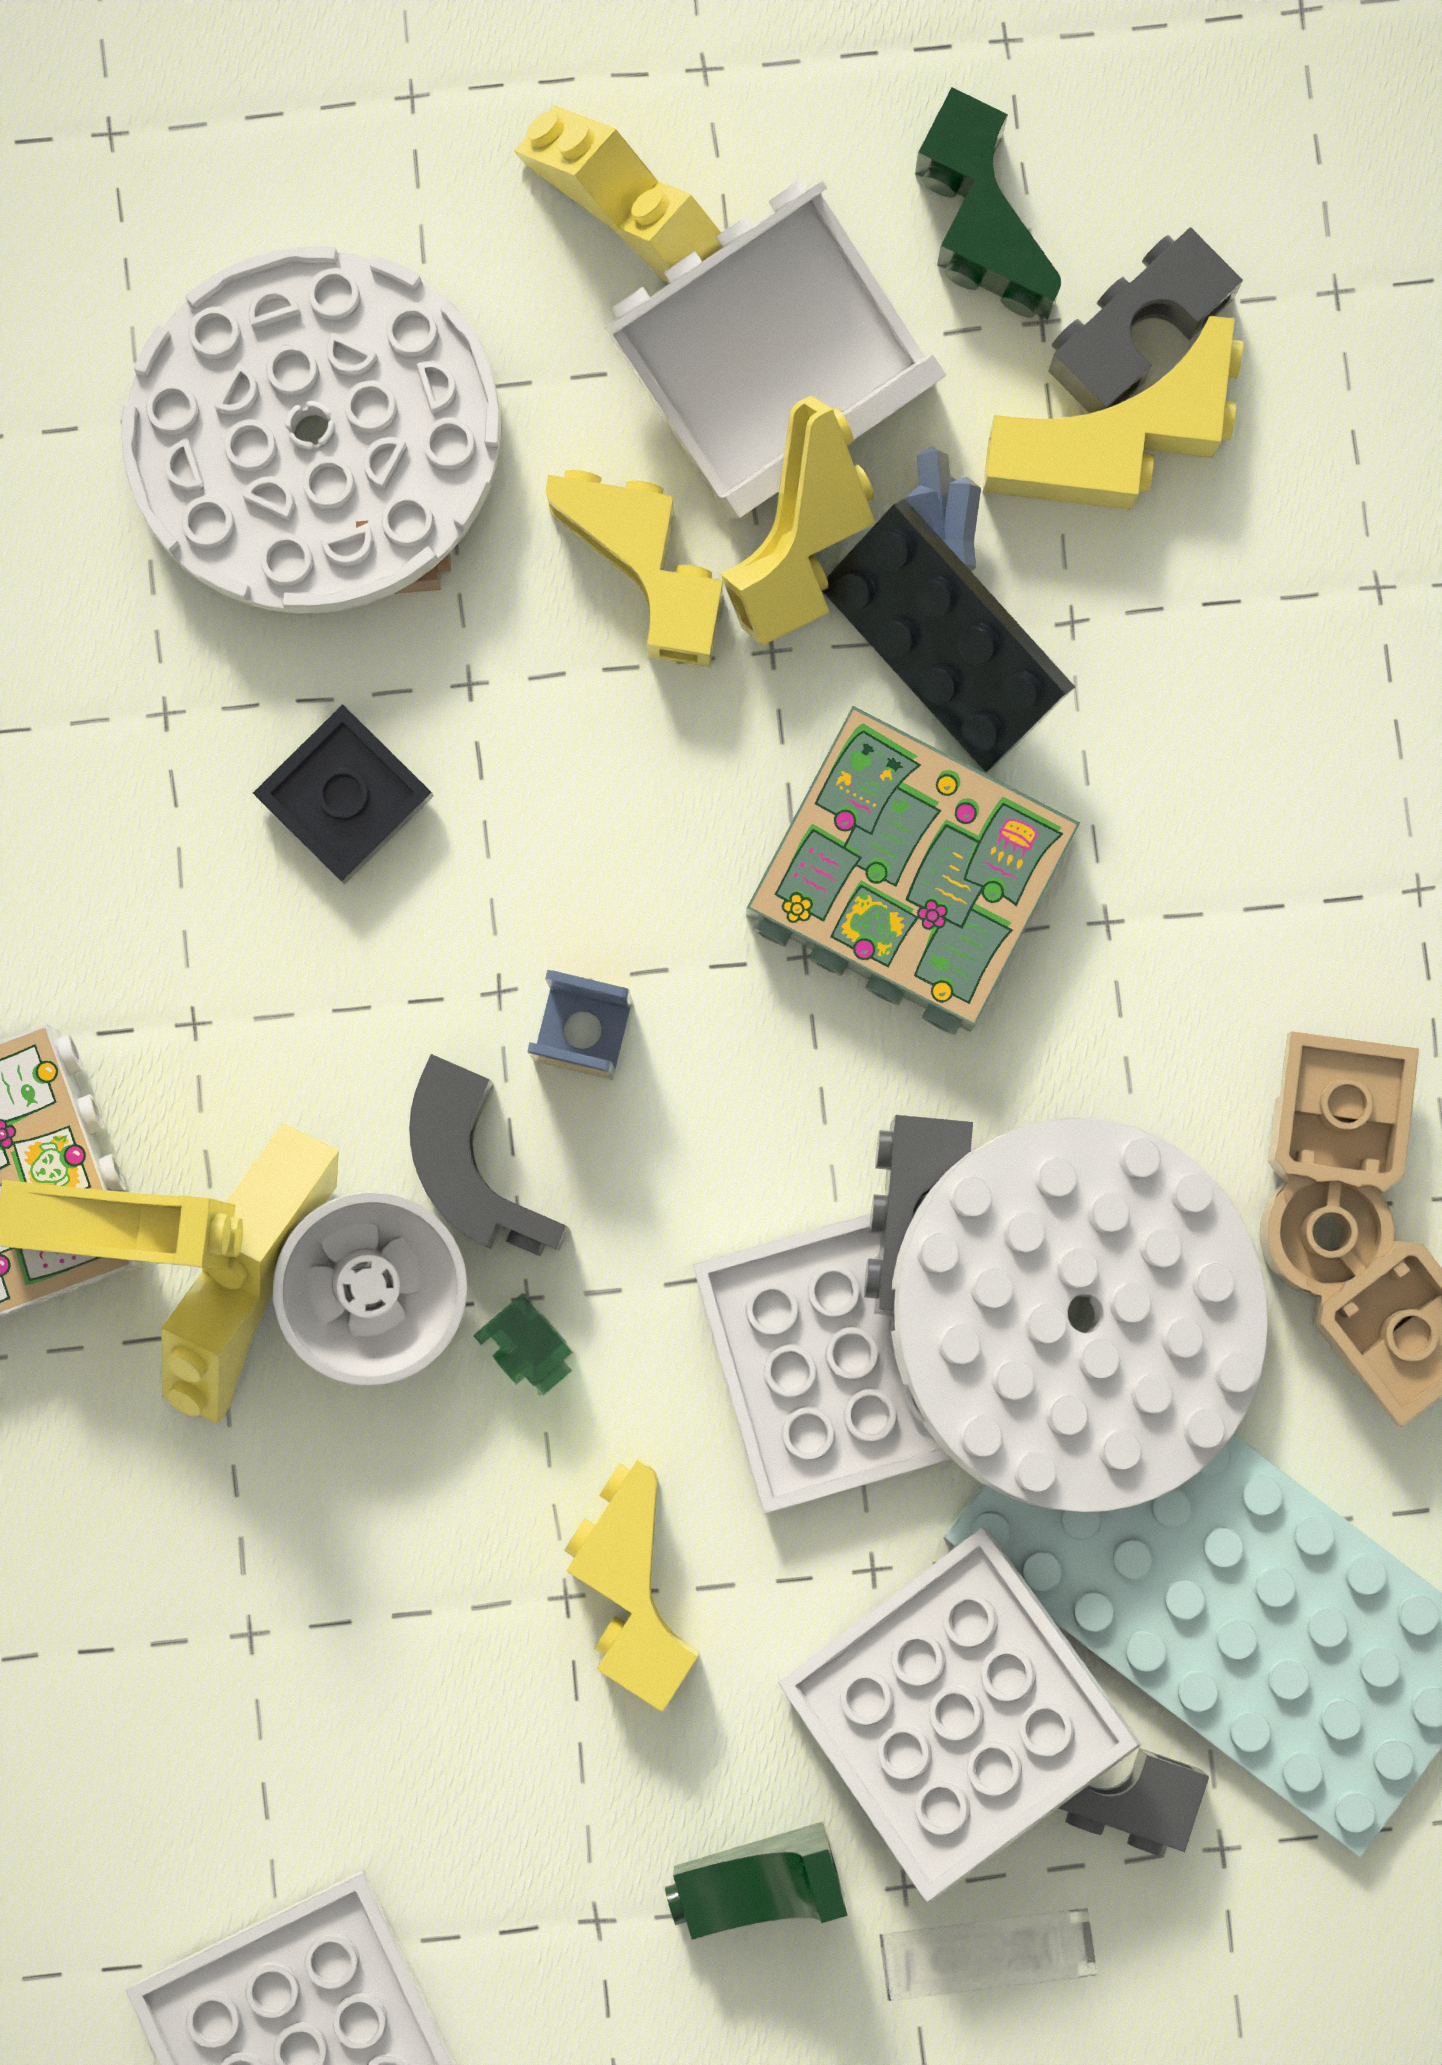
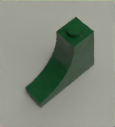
(758, 1884)

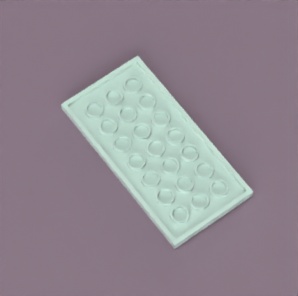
(1252, 1626)

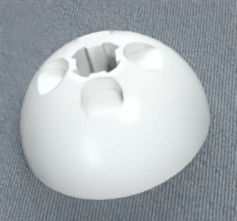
(401, 1304)

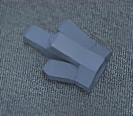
(947, 503)

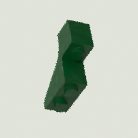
(987, 238)

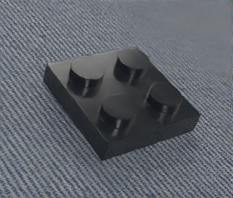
(343, 794)

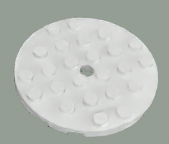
(295, 339)
(989, 1333)

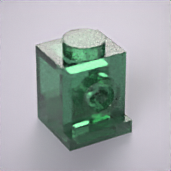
(527, 1345)

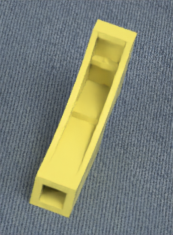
(1101, 453)
(120, 1225)
(220, 1312)

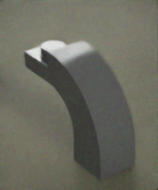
(443, 1153)

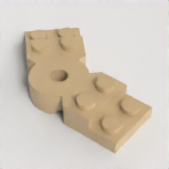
(1337, 1148)

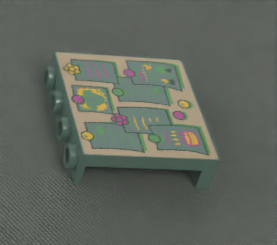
(910, 871)

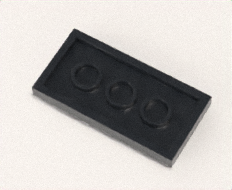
(946, 635)

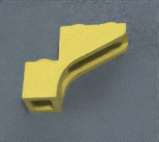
(613, 184)
(817, 506)
(633, 534)
(618, 1564)

